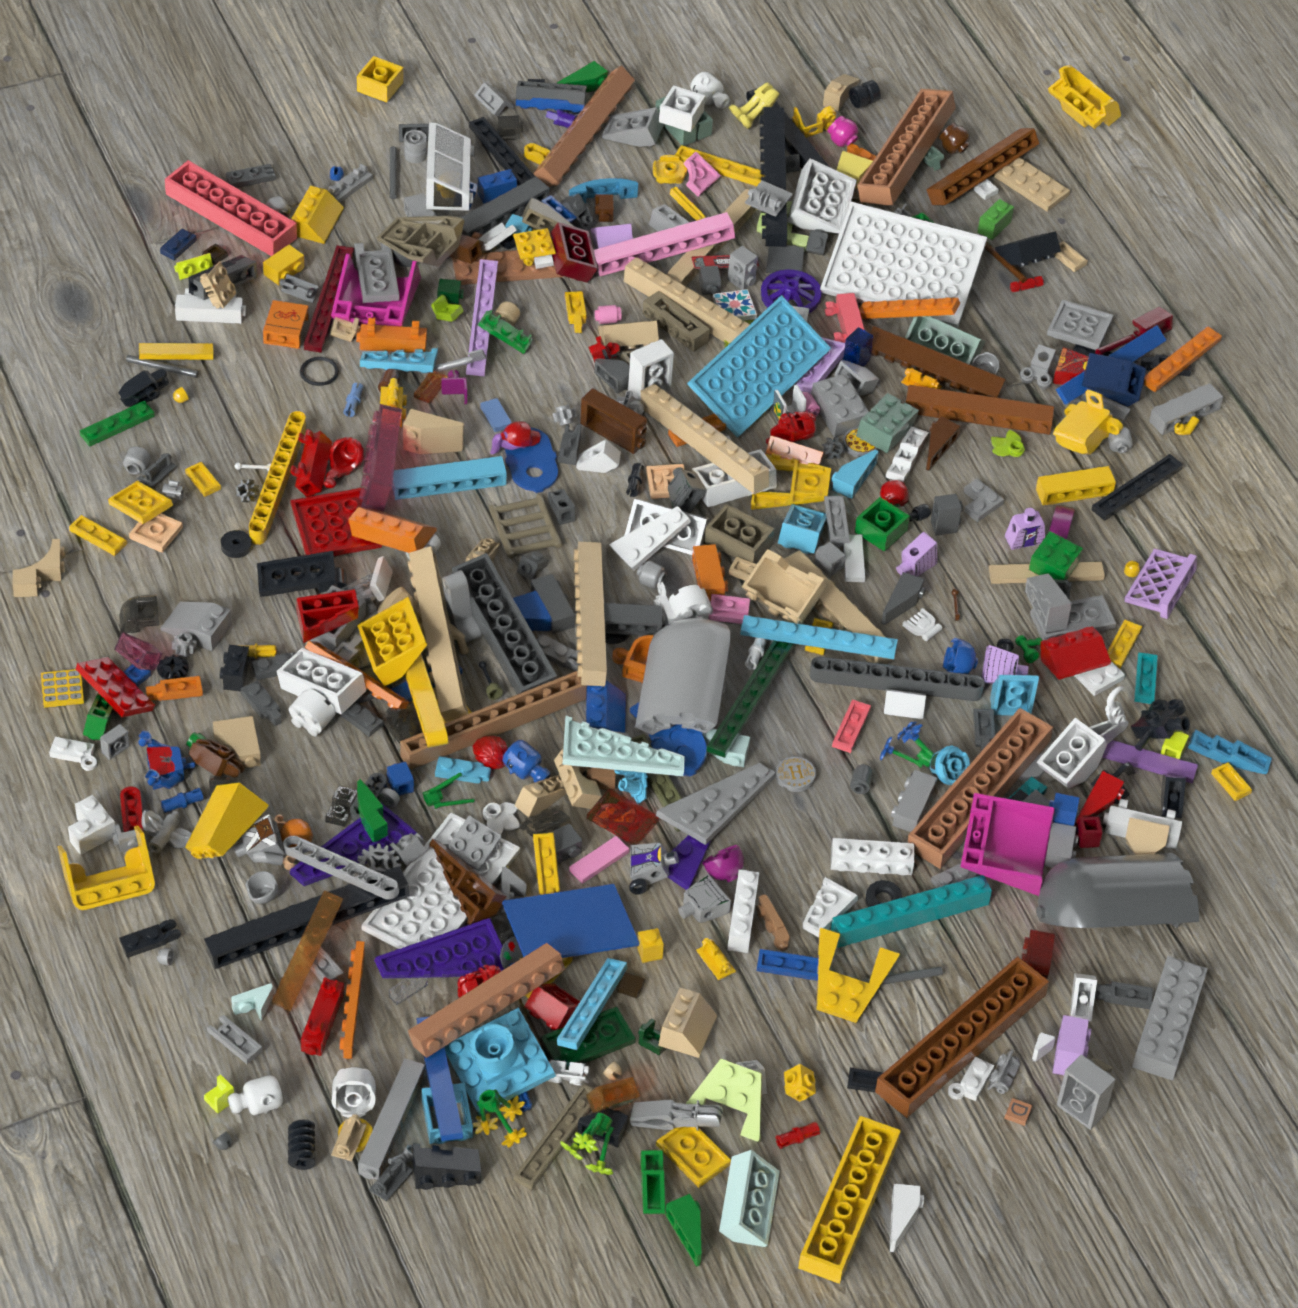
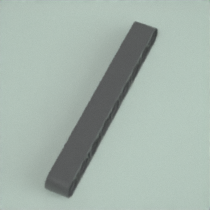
(894, 677)

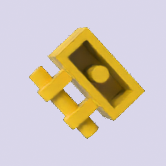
(394, 397)

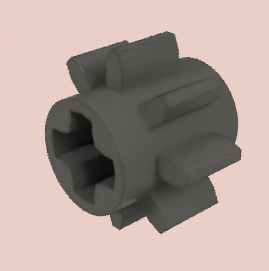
(837, 450)
(247, 490)

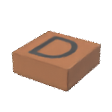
(1018, 1111)

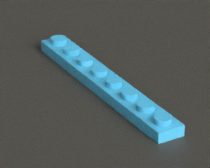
(819, 637)

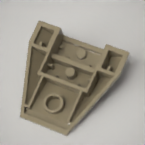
(424, 238)

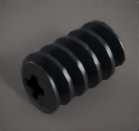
(301, 1144)

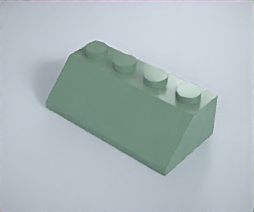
(944, 338)

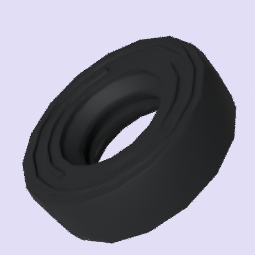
(881, 886)

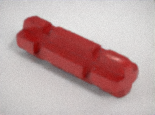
(1029, 284)

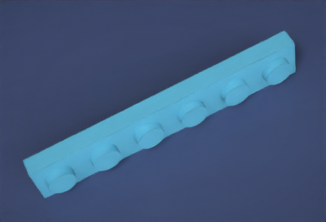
(592, 1004)

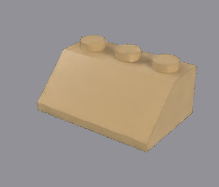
(629, 333)
(687, 1023)

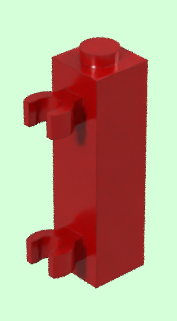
(313, 462)
(322, 1017)

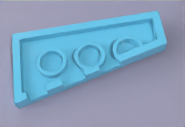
(400, 360)

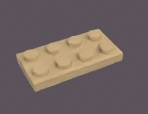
(1032, 184)

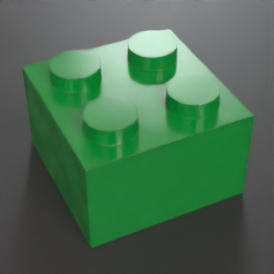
(882, 524)
(1055, 557)

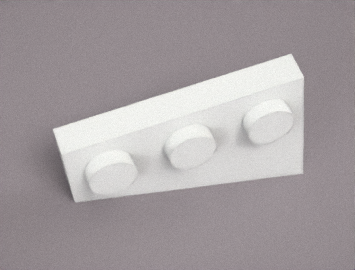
(829, 903)

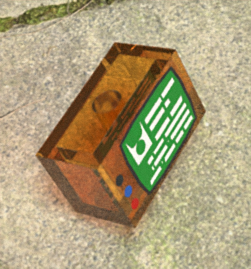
(613, 1095)

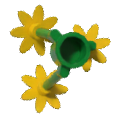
(490, 1102)

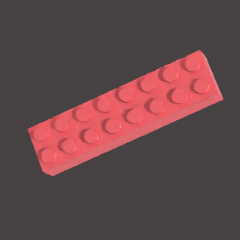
(230, 208)

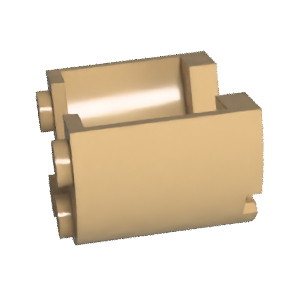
(784, 588)

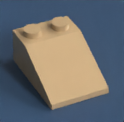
(431, 433)

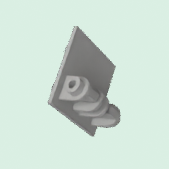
(768, 198)
(474, 842)

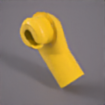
(1186, 429)

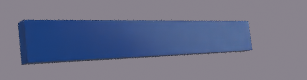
(1129, 352)
(443, 1094)

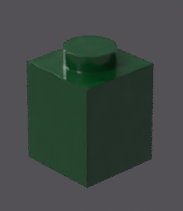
(451, 290)

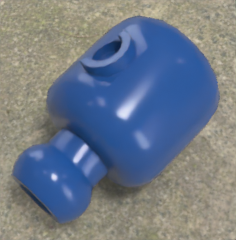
(525, 761)

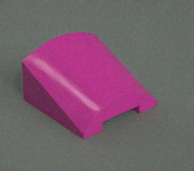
(349, 301)
(1008, 841)

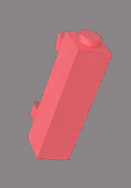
(847, 313)

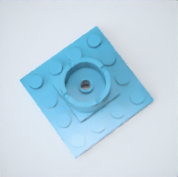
(499, 1057)

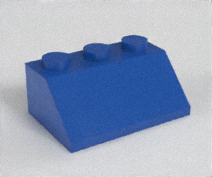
(606, 707)

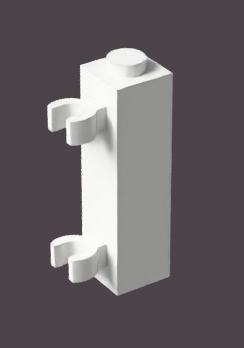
(195, 309)
(1118, 818)

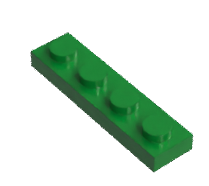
(116, 423)

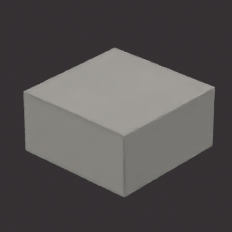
(114, 742)

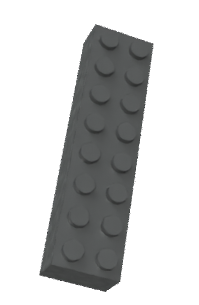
(505, 626)

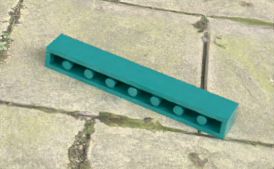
(911, 910)

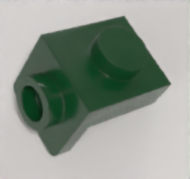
(650, 1037)

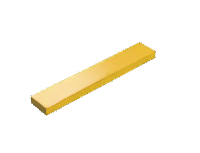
(723, 166)

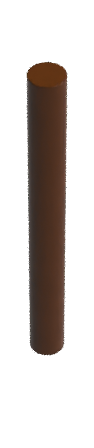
(1011, 268)

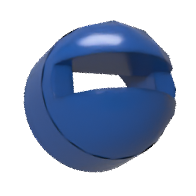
(340, 173)

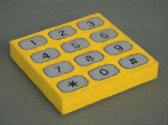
(62, 688)

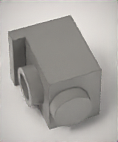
(409, 848)

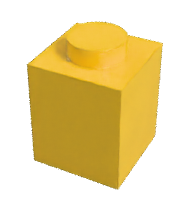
(650, 945)

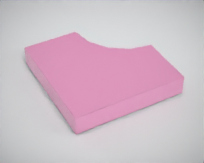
(700, 174)

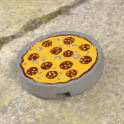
(855, 445)

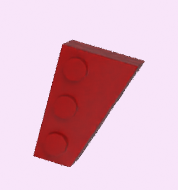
(325, 612)

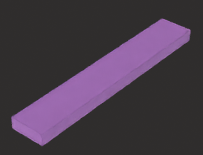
(1149, 760)

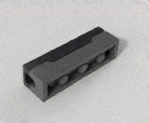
(238, 270)

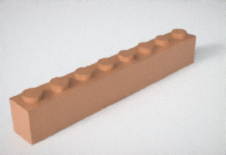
(486, 1000)

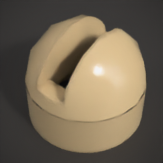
(612, 1070)

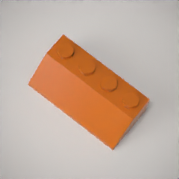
(390, 530)

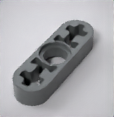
(374, 778)

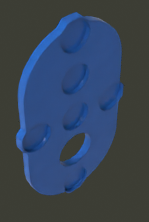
(536, 456)
(684, 742)

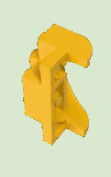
(1084, 99)

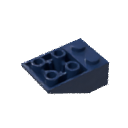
(1114, 378)

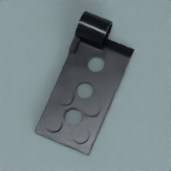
(306, 580)

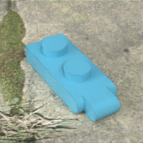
(471, 771)

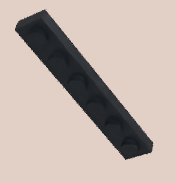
(500, 149)
(1137, 487)

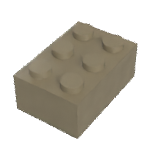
(739, 534)

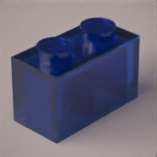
(858, 347)

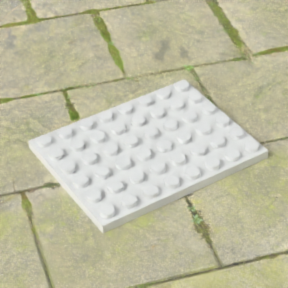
(902, 259)

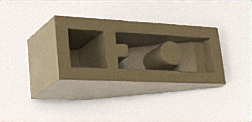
(542, 216)

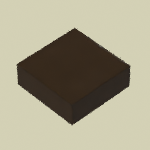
(216, 252)
(631, 985)

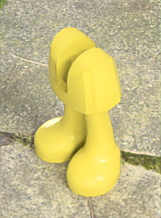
(764, 95)

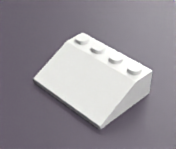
(821, 198)

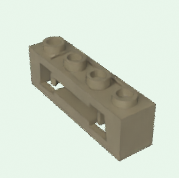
(676, 321)

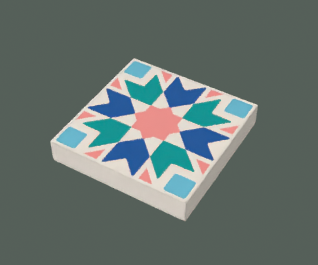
(736, 303)

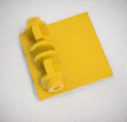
(533, 244)

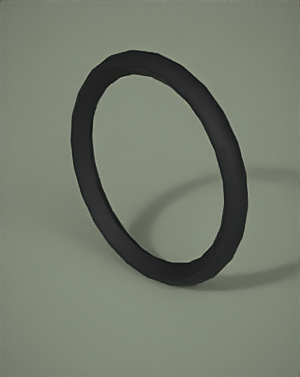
(319, 383)

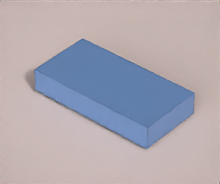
(495, 414)

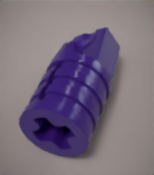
(561, 118)

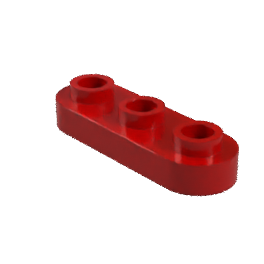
(131, 807)

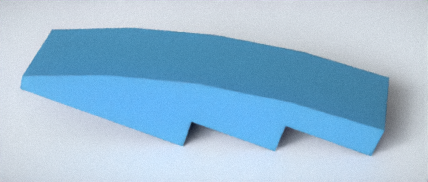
(1223, 751)

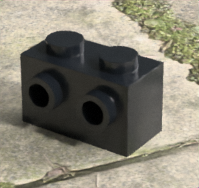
(235, 667)

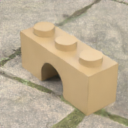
(580, 790)

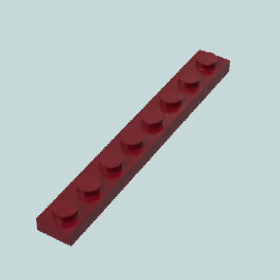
(322, 316)

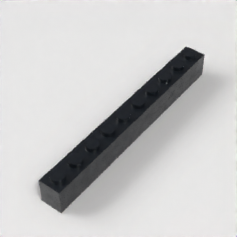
(774, 171)
(292, 921)

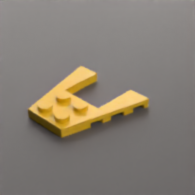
(808, 484)
(842, 994)

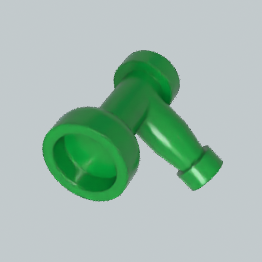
(1030, 654)

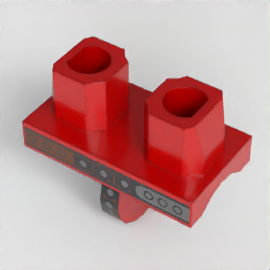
(604, 352)

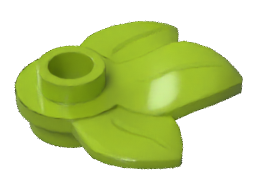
(1008, 446)

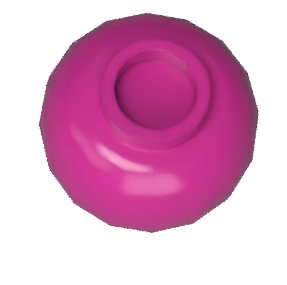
(843, 132)

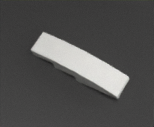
(907, 454)

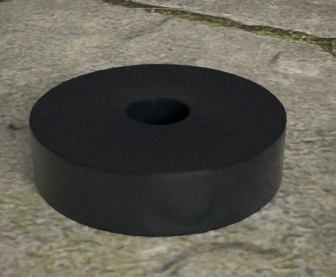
(236, 544)

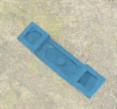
(611, 186)

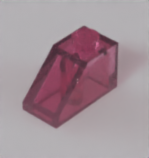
(138, 652)

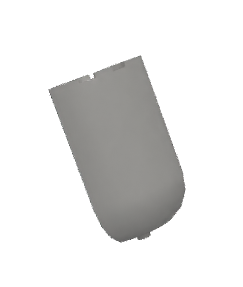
(684, 676)

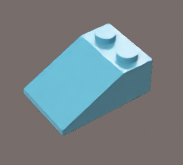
(802, 529)
(1012, 693)

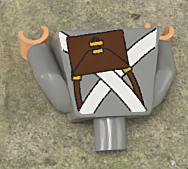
(264, 843)

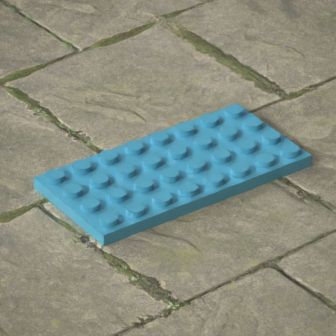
(756, 363)

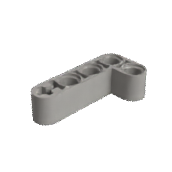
(459, 605)

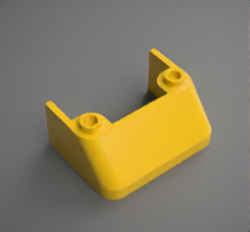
(111, 885)

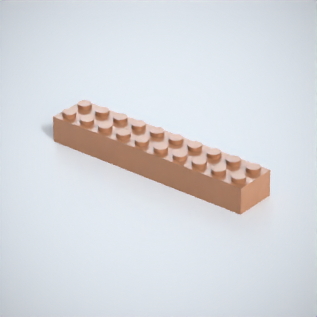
(906, 147)
(989, 774)

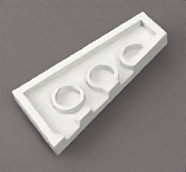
(649, 538)

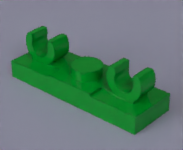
(505, 332)

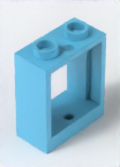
(461, 1097)

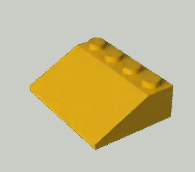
(393, 640)

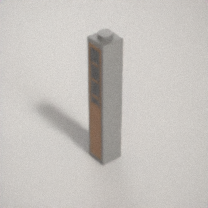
(391, 1119)

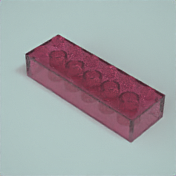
(380, 457)

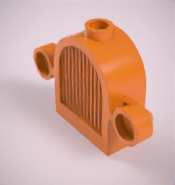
(635, 659)

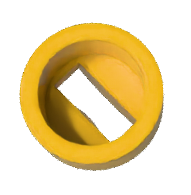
(180, 395)
(1132, 568)

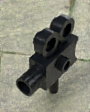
(1160, 721)

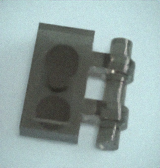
(545, 822)

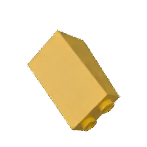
(224, 820)

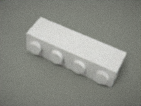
(743, 911)

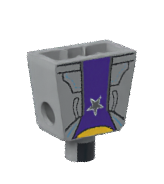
(650, 862)

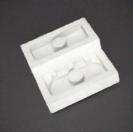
(496, 235)

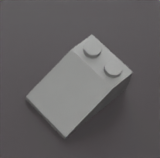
(634, 128)
(200, 619)

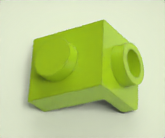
(446, 311)

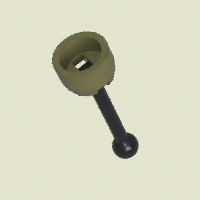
(490, 690)

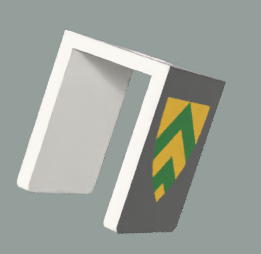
(780, 406)

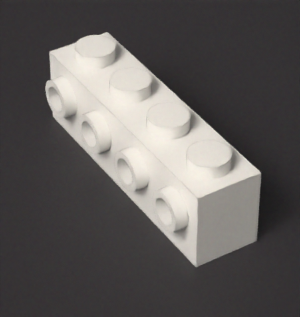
(872, 856)

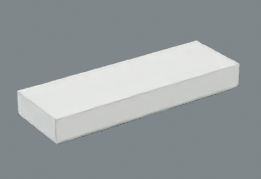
(854, 559)
(381, 579)

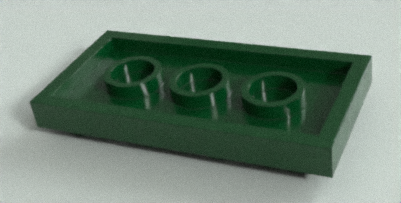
(605, 1036)

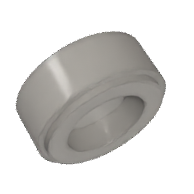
(389, 797)

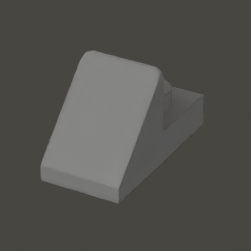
(511, 885)

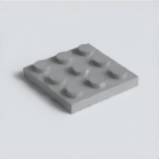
(1080, 325)

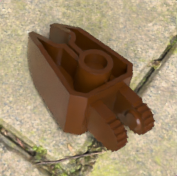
(216, 758)

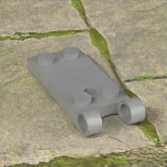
(376, 274)

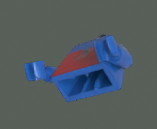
(164, 762)

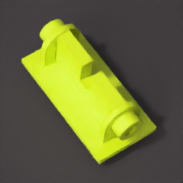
(192, 266)

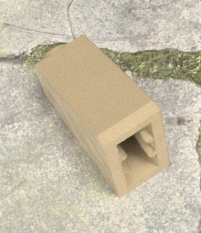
(241, 737)

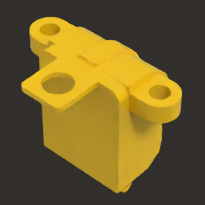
(1086, 425)

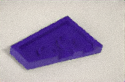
(690, 855)

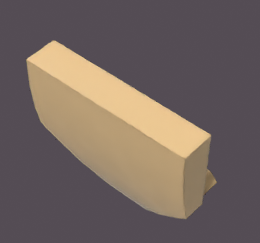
(1146, 836)

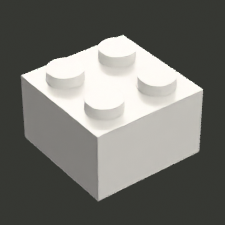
(682, 108)

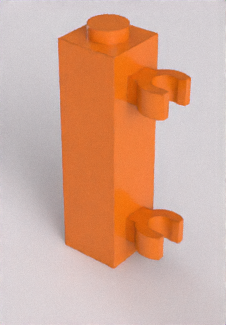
(391, 338)

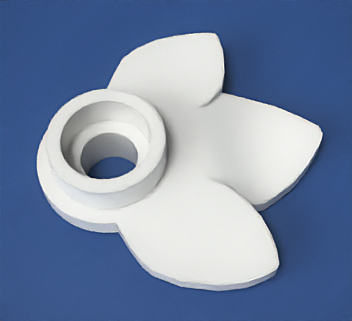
(502, 817)

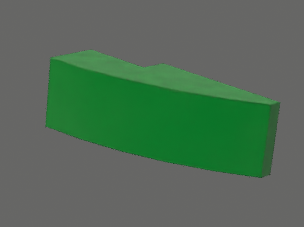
(371, 813)
(652, 1181)

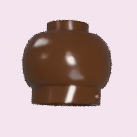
(955, 139)

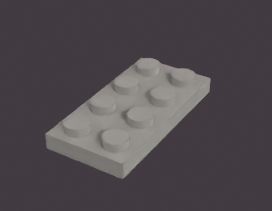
(1083, 613)

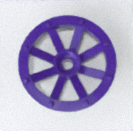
(791, 288)

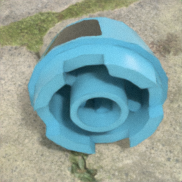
(949, 764)

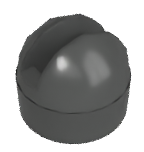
(223, 1141)

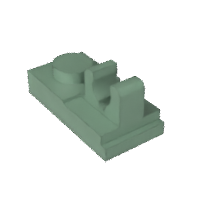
(933, 158)

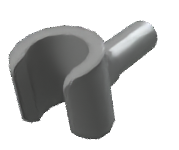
(406, 1154)

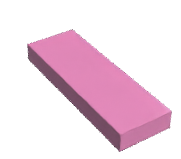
(599, 859)

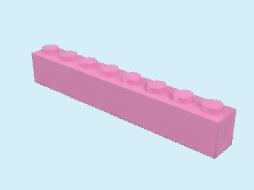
(665, 243)

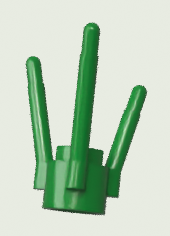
(433, 796)

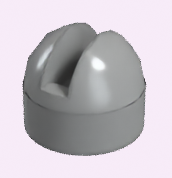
(165, 956)

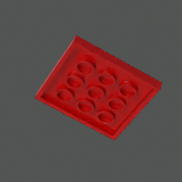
(325, 523)

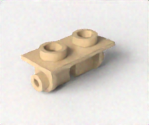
(349, 1138)

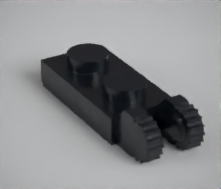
(149, 938)

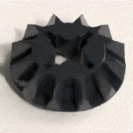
(180, 670)

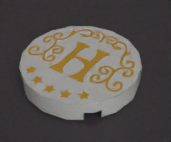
(795, 774)

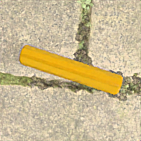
(686, 204)

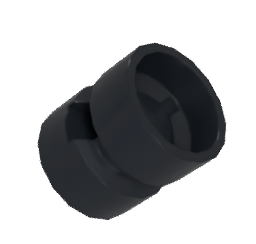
(864, 94)

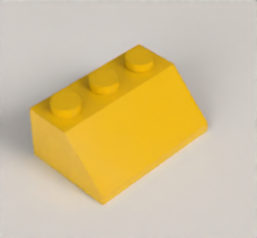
(317, 215)

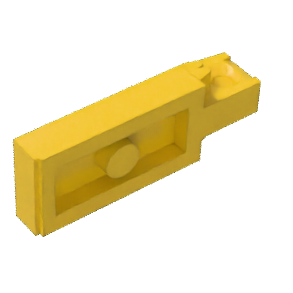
(575, 309)

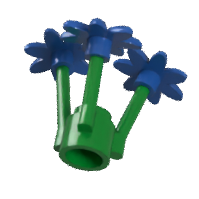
(910, 732)

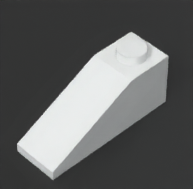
(904, 1211)

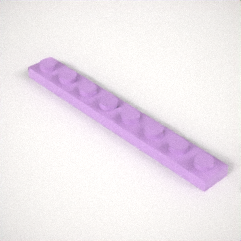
(483, 302)

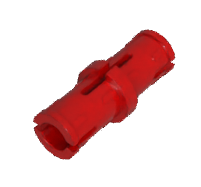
(797, 1135)

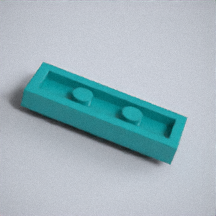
(1145, 678)

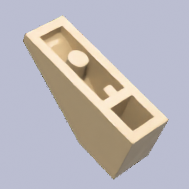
(838, 91)

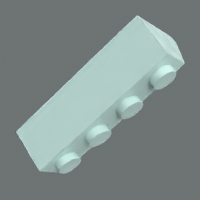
(749, 1199)

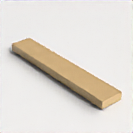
(1019, 573)

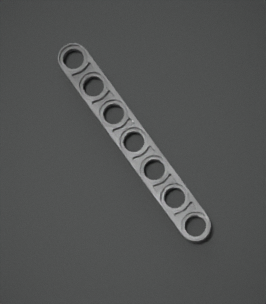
(346, 873)

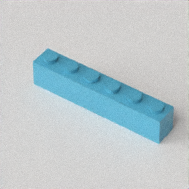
(449, 478)

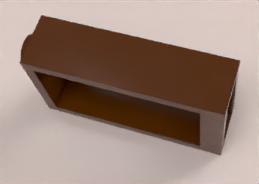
(591, 417)

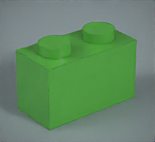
(995, 219)

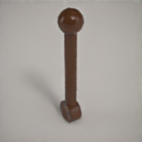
(955, 592)

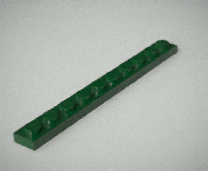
(749, 698)

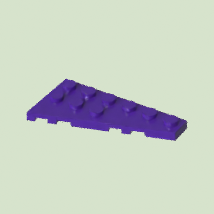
(350, 844)
(445, 955)

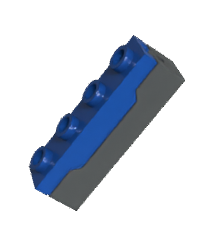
(550, 96)

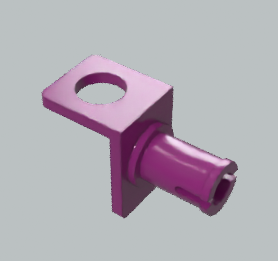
(454, 385)

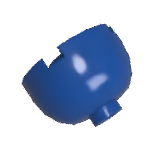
(960, 657)

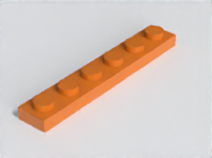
(909, 308)
(1181, 359)
(378, 690)
(353, 993)

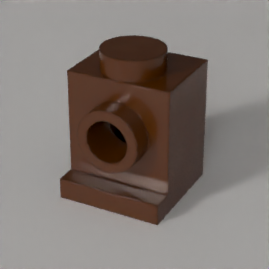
(604, 207)

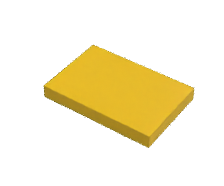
(140, 502)
(694, 1154)

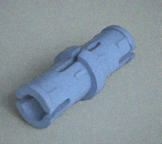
(353, 399)

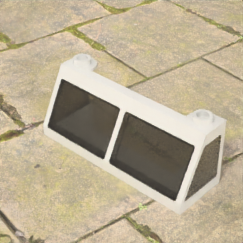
(448, 169)

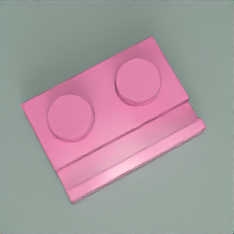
(729, 608)

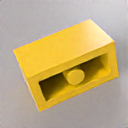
(282, 263)

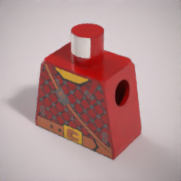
(1069, 366)

